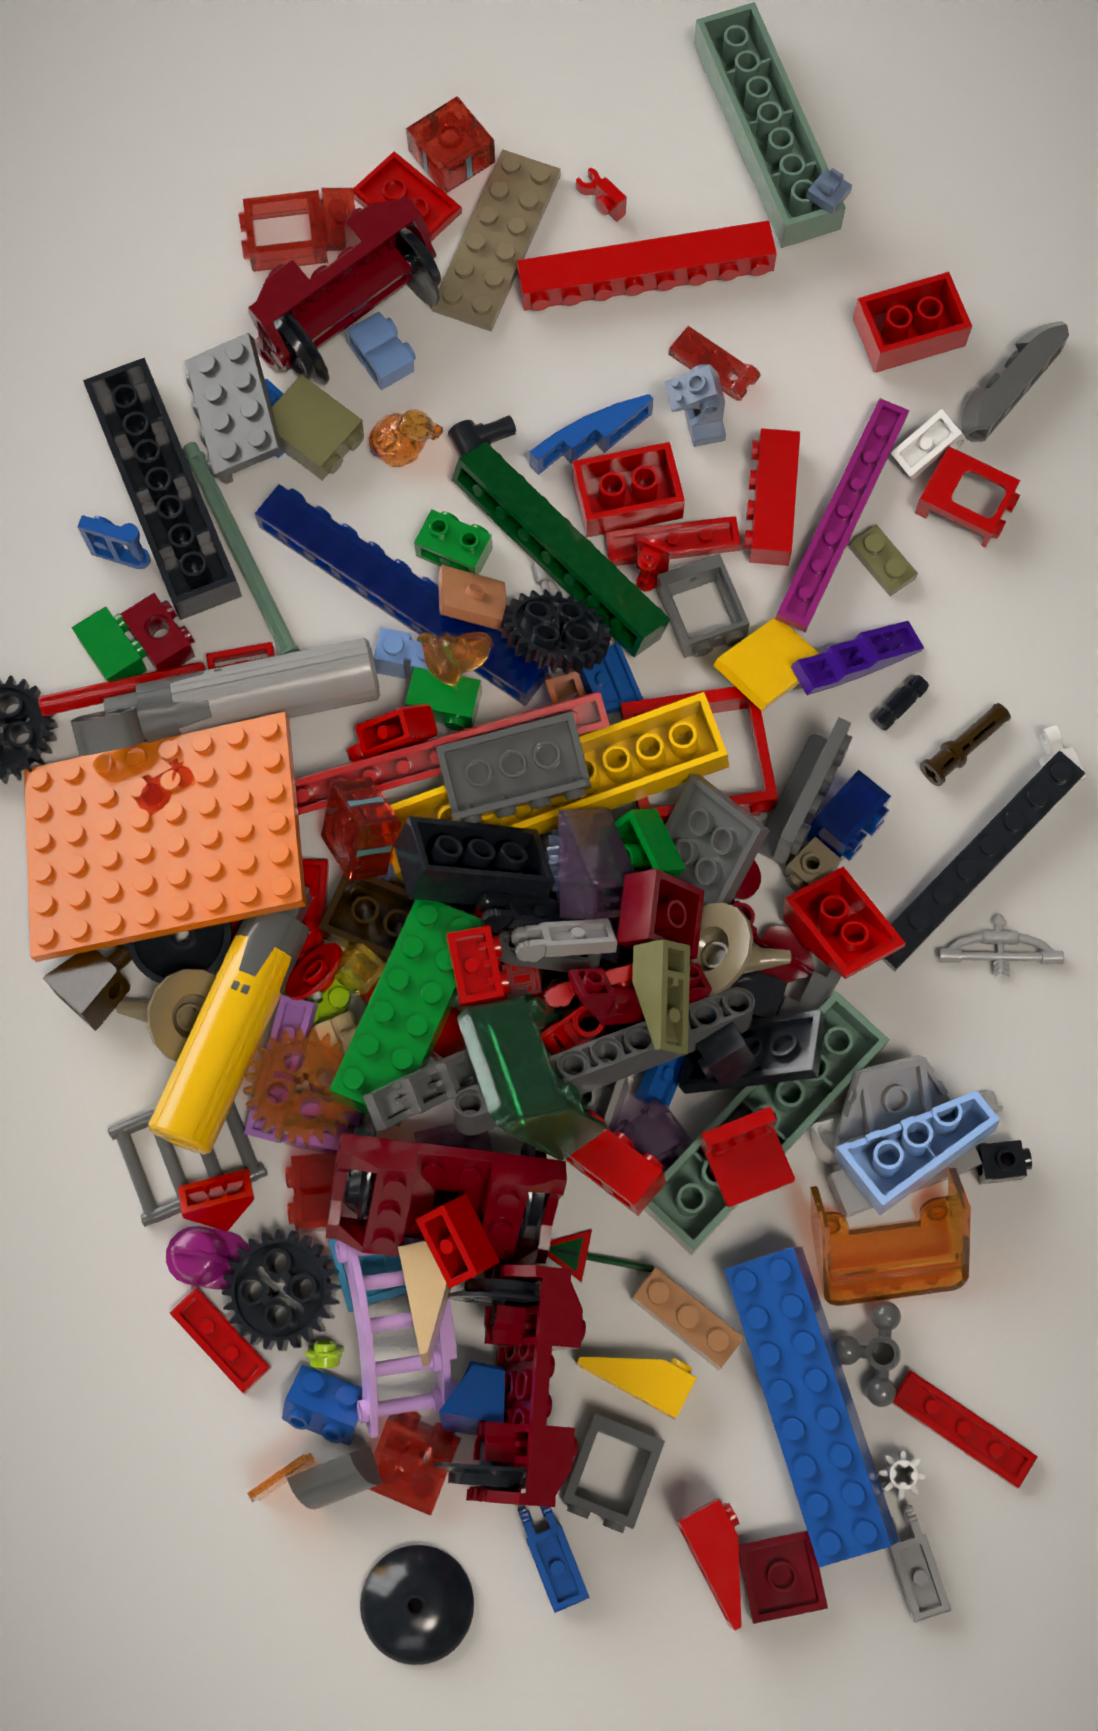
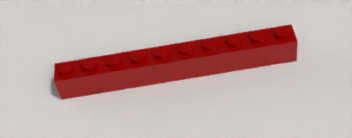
(421, 759)
(604, 1160)

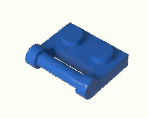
(107, 541)

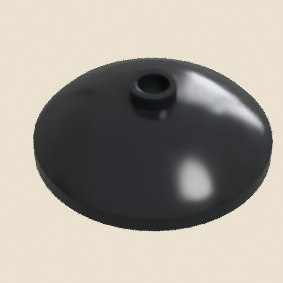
(167, 954)
(446, 1601)

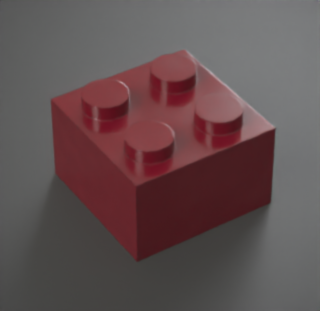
(660, 908)

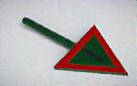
(572, 1254)

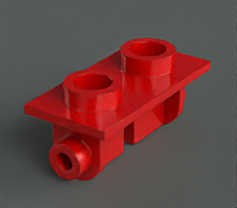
(652, 560)

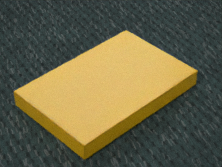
(763, 662)

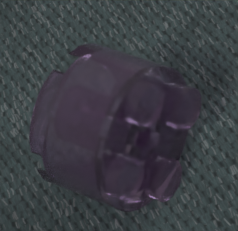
(656, 1133)

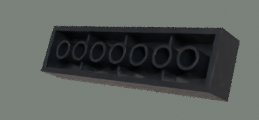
(162, 489)

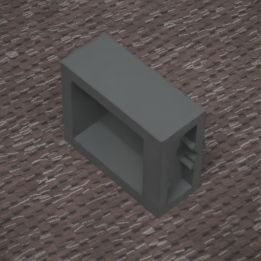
(694, 576)
(627, 1435)

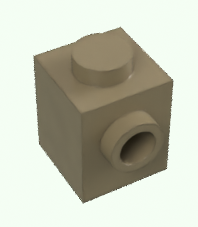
(811, 865)

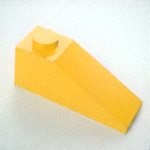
(648, 1380)

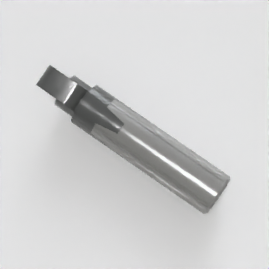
(192, 702)

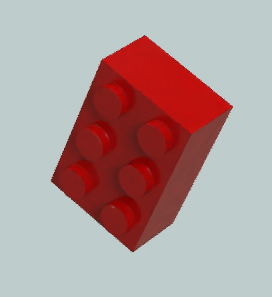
(912, 322)
(628, 489)

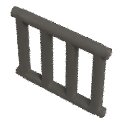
(155, 1214)

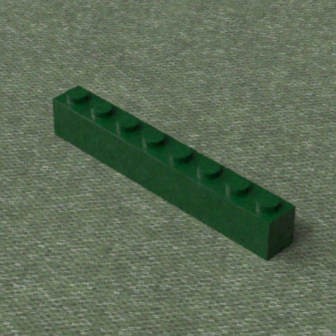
(559, 548)

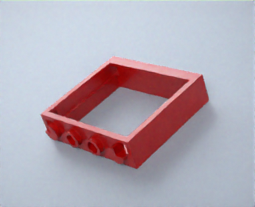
(720, 701)

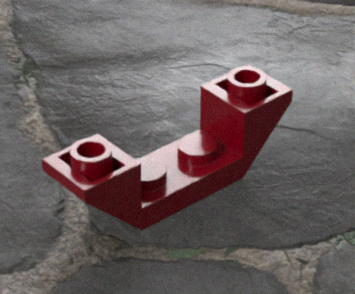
(621, 1004)

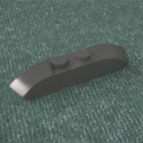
(991, 404)

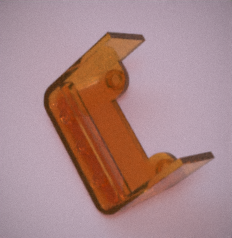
(894, 1258)

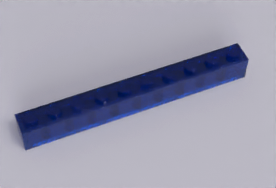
(387, 584)

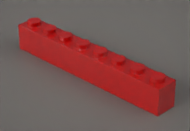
(646, 265)

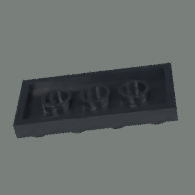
(783, 1045)

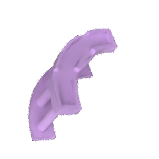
(445, 1349)

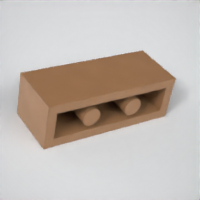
(687, 1318)

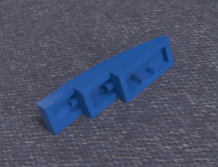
(599, 428)

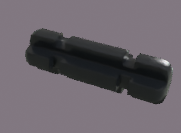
(901, 702)

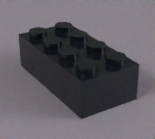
(465, 859)

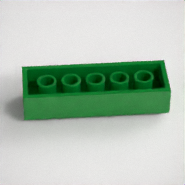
(406, 1006)

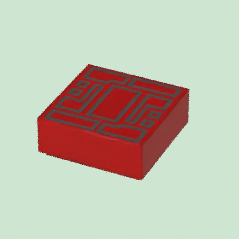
(522, 980)

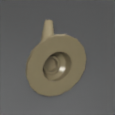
(728, 947)
(171, 1009)

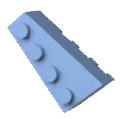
(906, 1155)

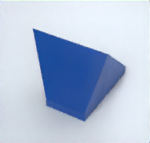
(475, 1399)

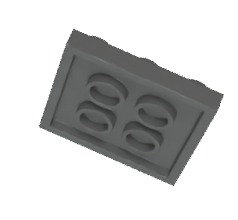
(714, 840)

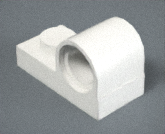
(928, 444)

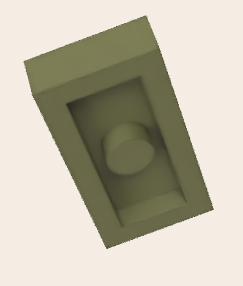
(883, 560)

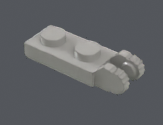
(563, 939)
(918, 1572)

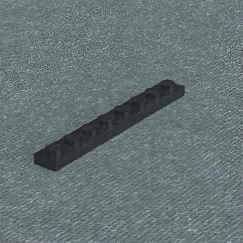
(983, 854)

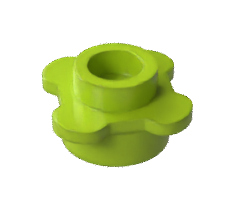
(324, 1354)

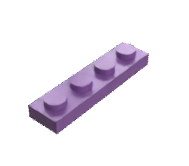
(288, 1018)

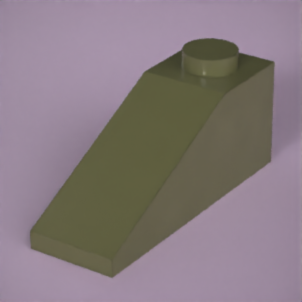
(662, 989)

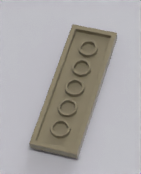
(495, 240)

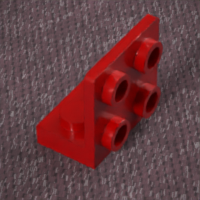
(475, 966)
(747, 1157)

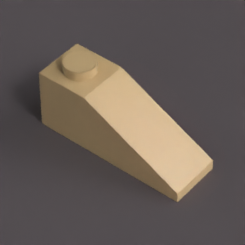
(426, 1295)

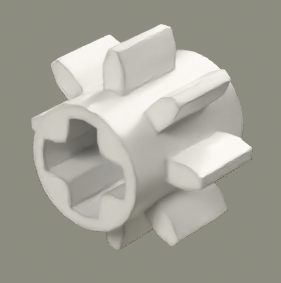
(890, 1473)

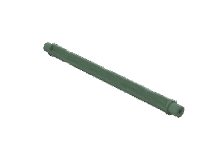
(240, 550)

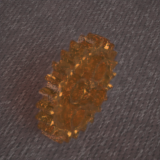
(287, 1116)

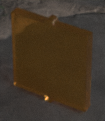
(280, 1477)

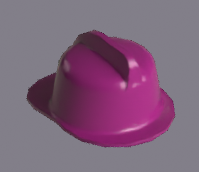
(202, 1256)

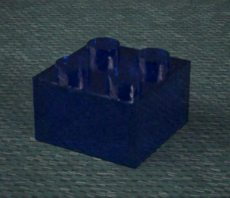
(850, 816)

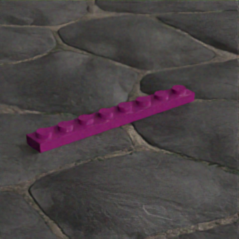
(842, 515)

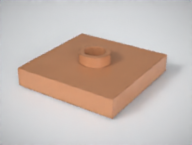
(471, 597)

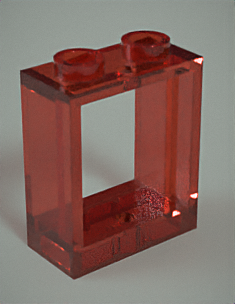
(273, 206)

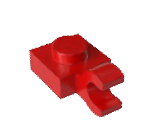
(608, 196)

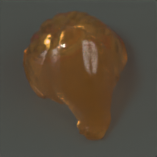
(402, 437)
(453, 656)

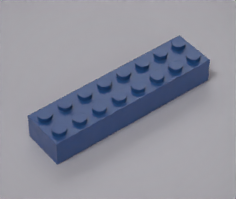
(811, 1407)

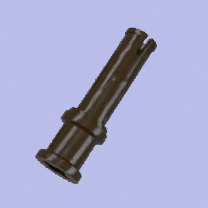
(954, 753)

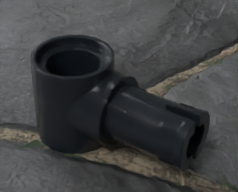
(468, 436)

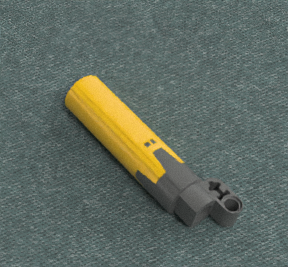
(229, 1029)

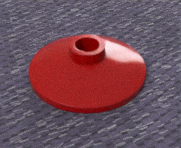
(314, 972)

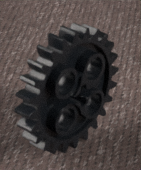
(531, 629)
(16, 756)
(301, 1265)

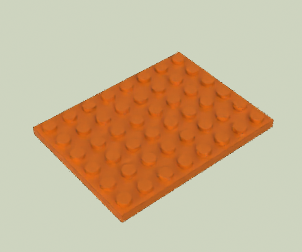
(208, 858)

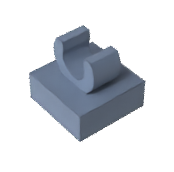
(829, 190)

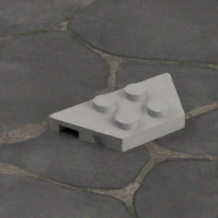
(886, 1095)

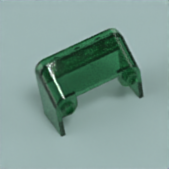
(520, 1078)

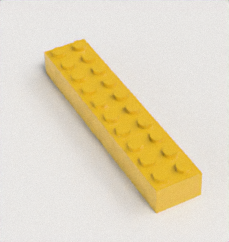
(622, 763)

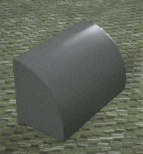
(336, 1479)

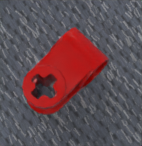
(569, 1033)

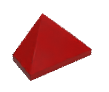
(217, 1200)

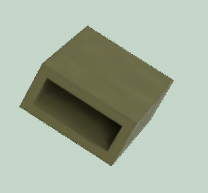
(316, 427)

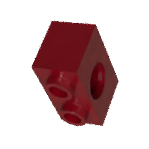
(151, 616)

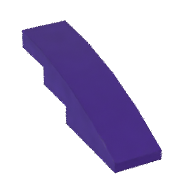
(857, 658)

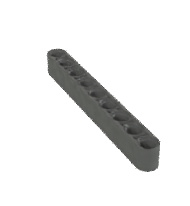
(620, 1049)

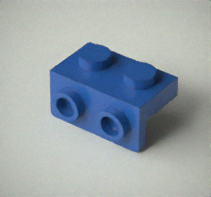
(323, 1405)

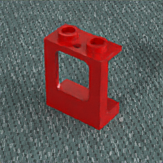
(946, 477)

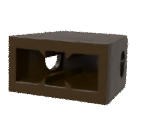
(91, 983)

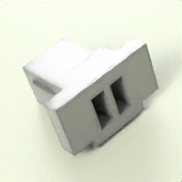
(990, 1098)

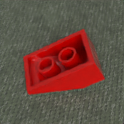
(840, 924)
(715, 1548)

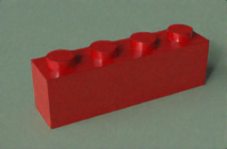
(774, 497)

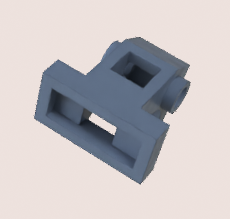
(701, 391)

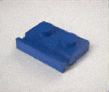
(612, 679)

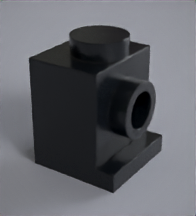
(992, 1168)

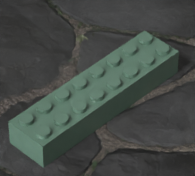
(765, 121)
(690, 1200)

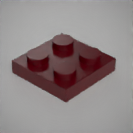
(781, 1577)

